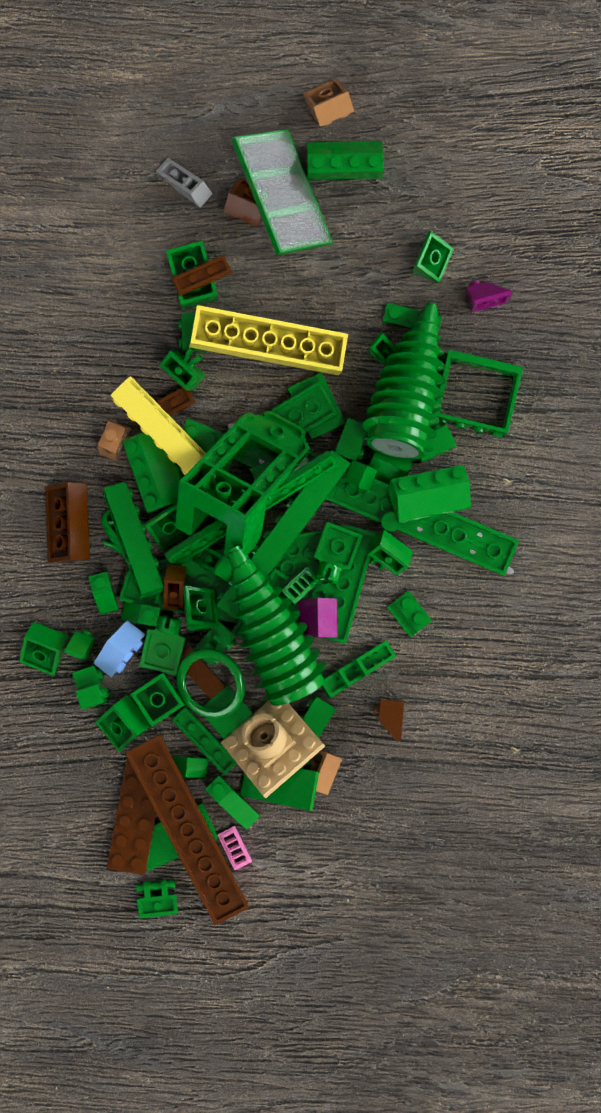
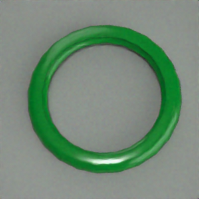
(230, 663)

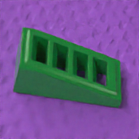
(286, 594)

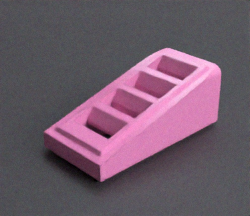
(241, 863)

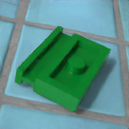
(409, 614)

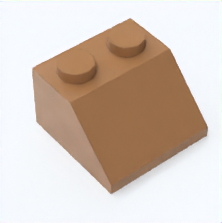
(328, 102)
(327, 766)

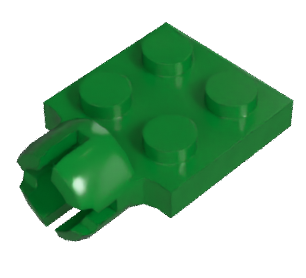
(336, 551)
(164, 646)

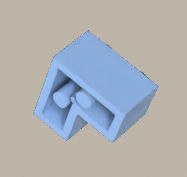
(119, 649)

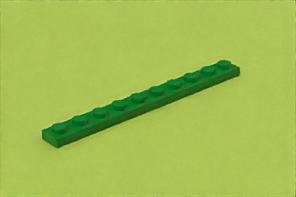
(217, 530)

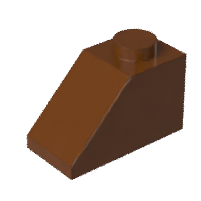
(173, 587)

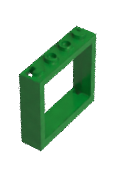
(489, 365)

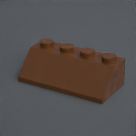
(67, 522)

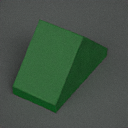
(381, 348)
(192, 766)

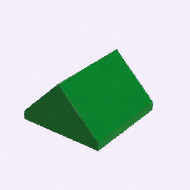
(433, 258)
(389, 467)
(163, 528)
(200, 608)

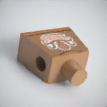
(112, 440)

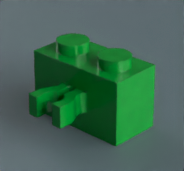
(183, 369)
(389, 553)
(218, 639)

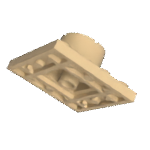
(272, 746)

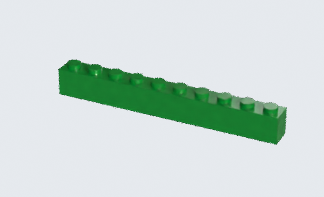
(288, 527)

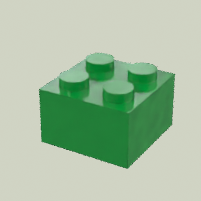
(158, 699)

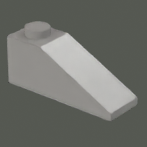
(185, 182)

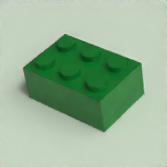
(186, 258)

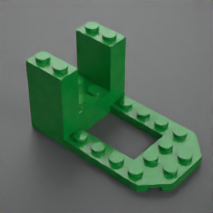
(242, 506)

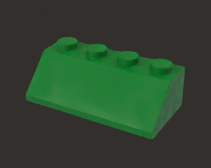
(345, 160)
(153, 472)
(430, 493)

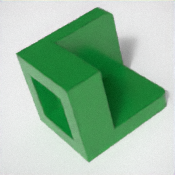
(360, 475)

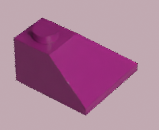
(486, 295)

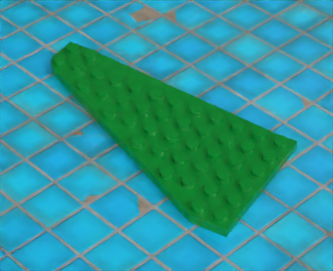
(294, 561)

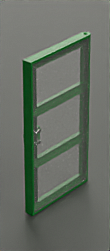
(282, 191)

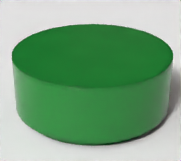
(389, 522)

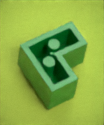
(90, 687)

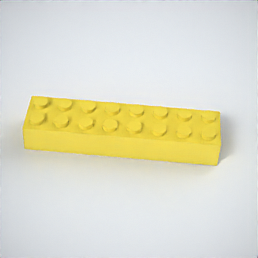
(268, 340)

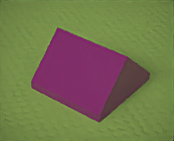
(320, 616)

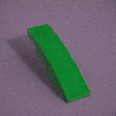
(358, 669)

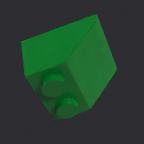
(43, 648)
(123, 723)

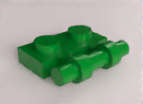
(157, 905)

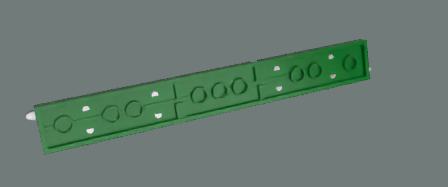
(445, 531)

